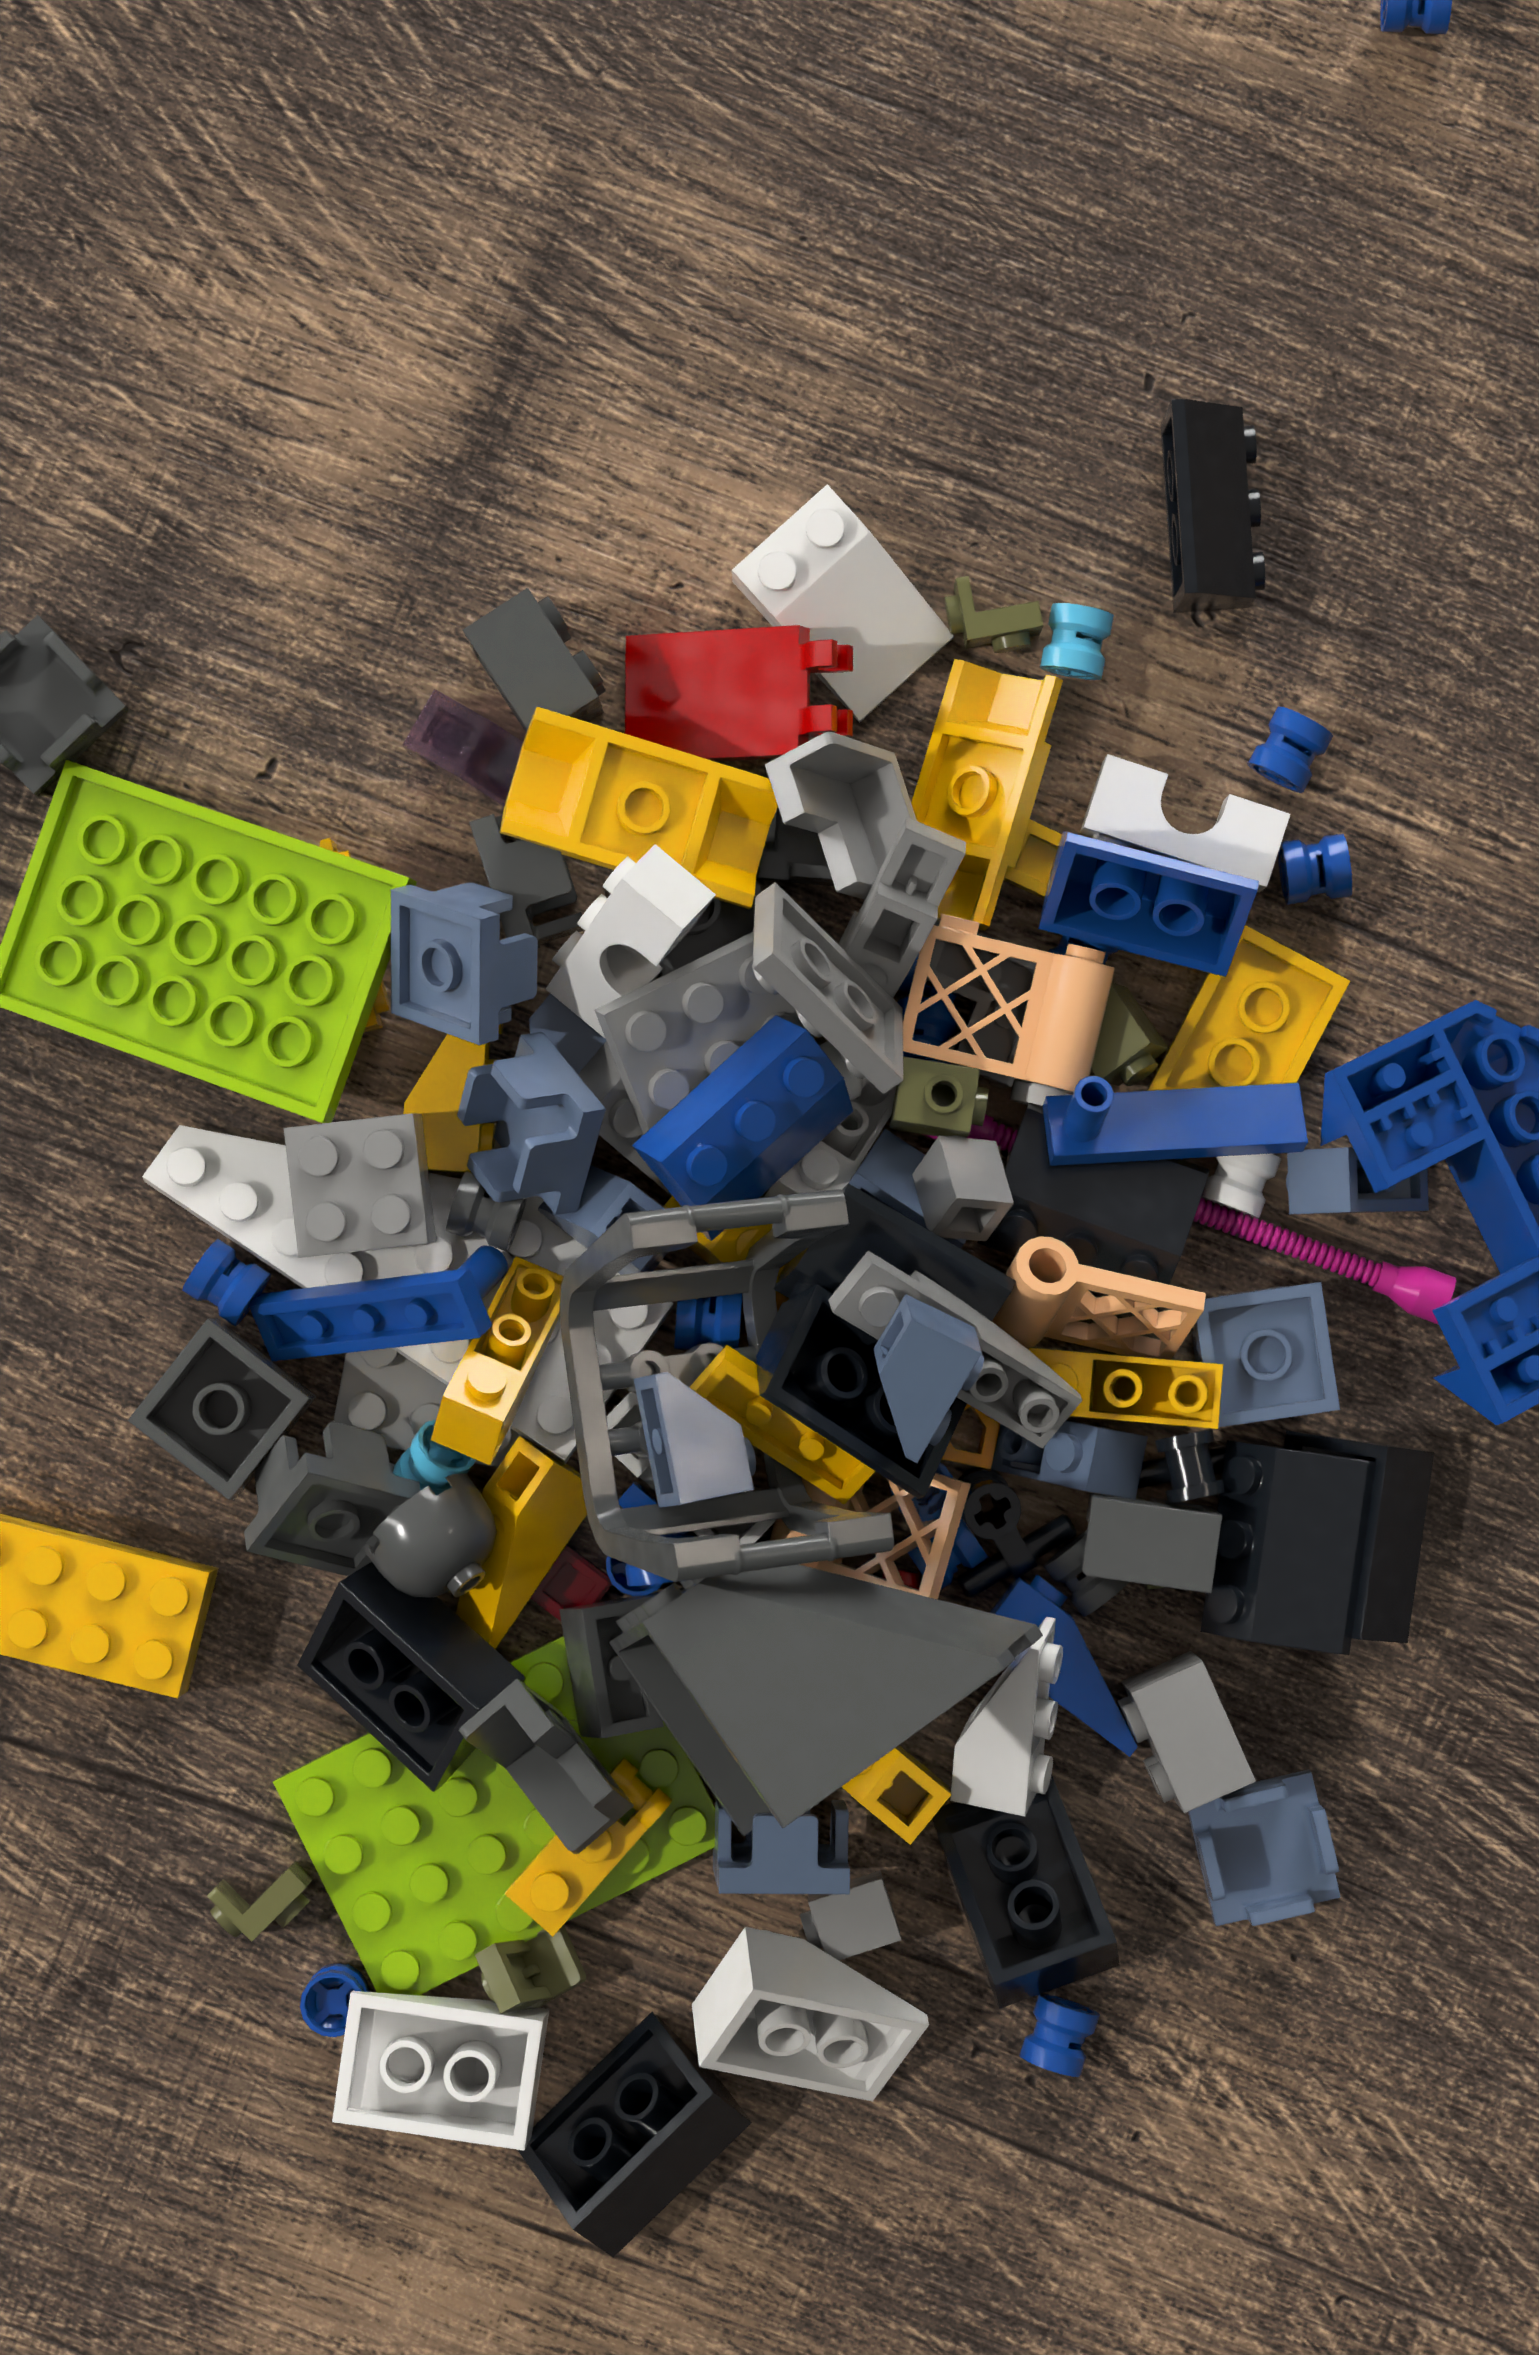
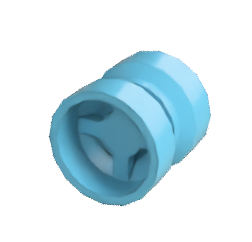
(1076, 641)
(431, 1461)

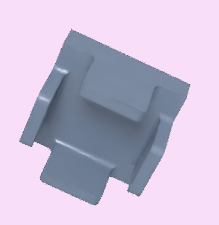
(452, 965)
(543, 1125)
(1271, 1353)
(1266, 1851)
(783, 1858)

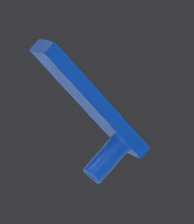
(1173, 1123)
(380, 1311)

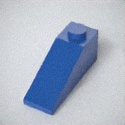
(1079, 1683)

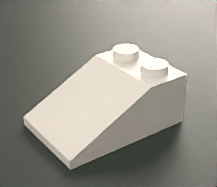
(845, 587)
(801, 2019)
(441, 2068)

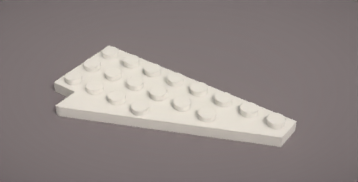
(246, 1195)

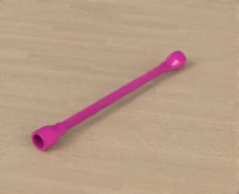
(1410, 1287)

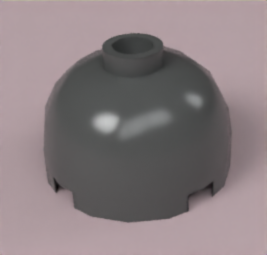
(436, 1541)

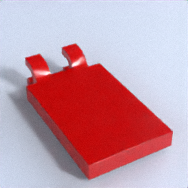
(731, 691)

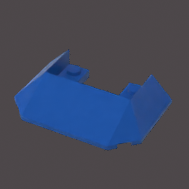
(1468, 1097)

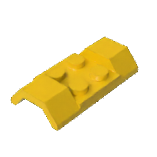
(985, 777)
(620, 795)

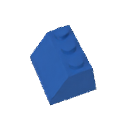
(1146, 903)
(748, 1119)

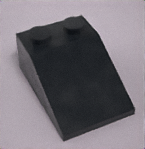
(1026, 1896)

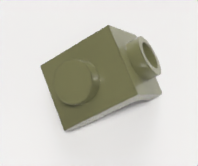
(1003, 627)
(278, 1903)
(530, 1973)

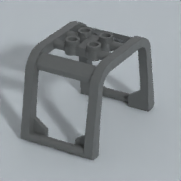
(592, 1285)

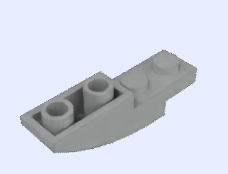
(903, 903)
(1013, 1381)

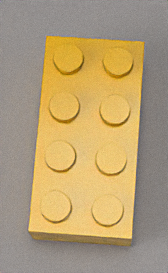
(101, 1607)

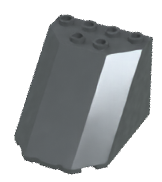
(803, 1677)

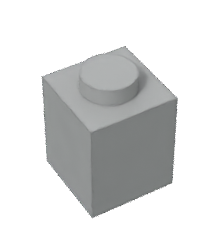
(962, 1188)
(852, 1922)

